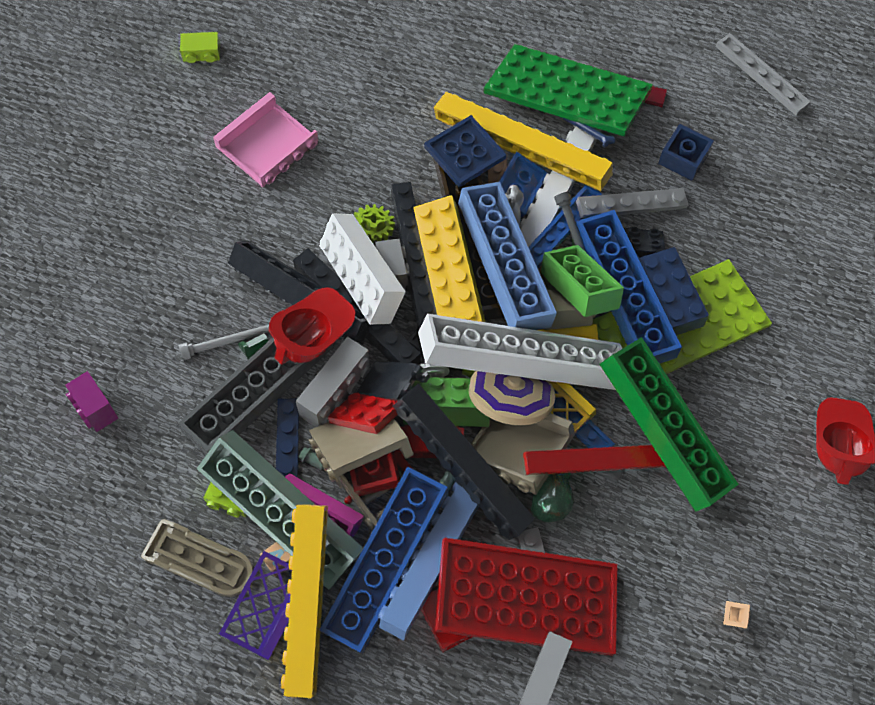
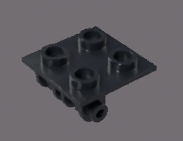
(645, 240)

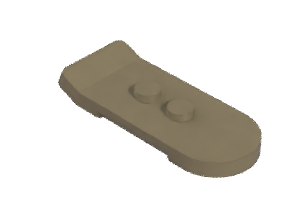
(197, 559)

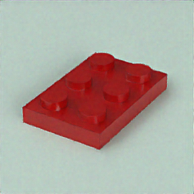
(364, 413)

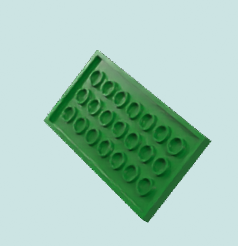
(568, 89)

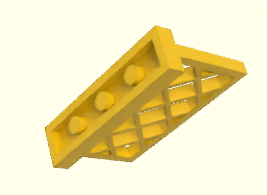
(576, 400)

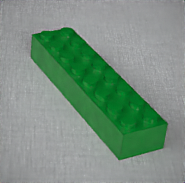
(669, 425)

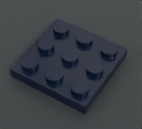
(465, 151)

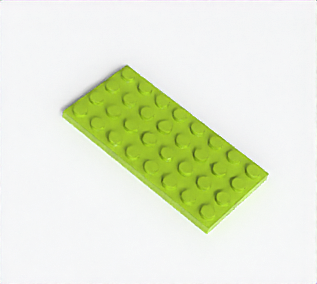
(731, 312)

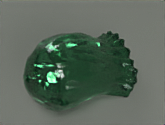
(553, 499)

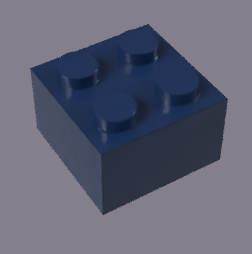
(685, 152)

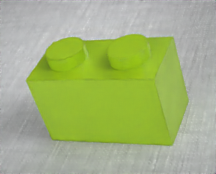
(200, 47)

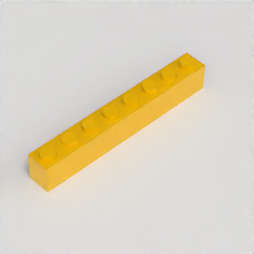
(305, 601)

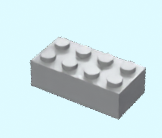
(333, 382)

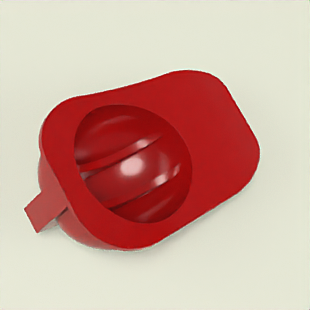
(310, 326)
(845, 438)

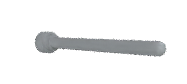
(188, 350)

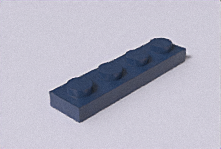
(287, 437)

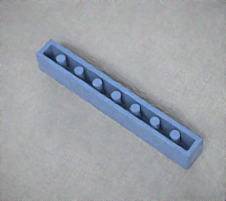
(424, 572)

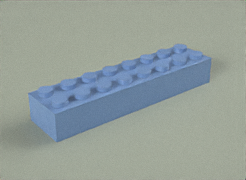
(506, 257)

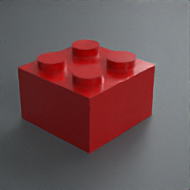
(376, 475)

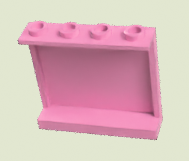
(265, 140)

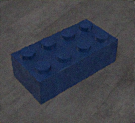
(675, 290)

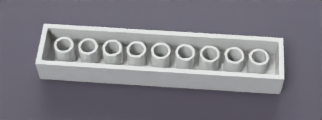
(515, 351)

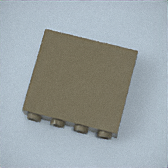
(504, 446)
(347, 448)

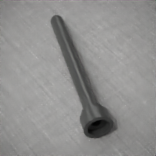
(563, 201)

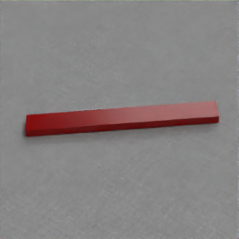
(591, 459)

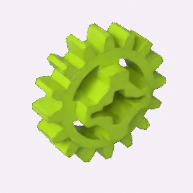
(375, 222)

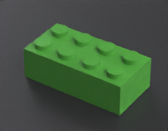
(582, 280)
(454, 400)

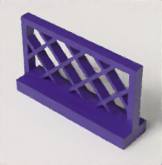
(280, 620)

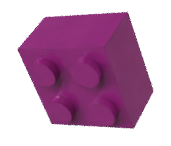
(90, 402)

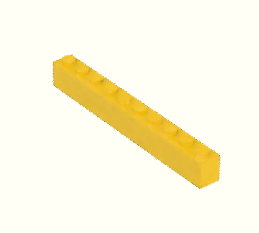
(529, 142)

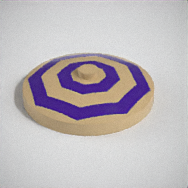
(511, 398)

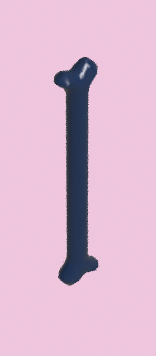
(606, 140)

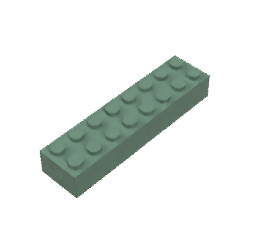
(271, 499)

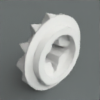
(435, 370)

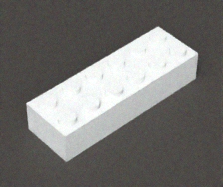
(361, 269)

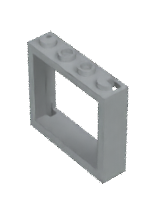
(546, 670)

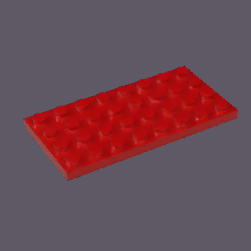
(525, 595)

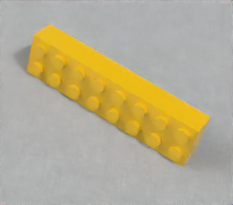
(448, 260)

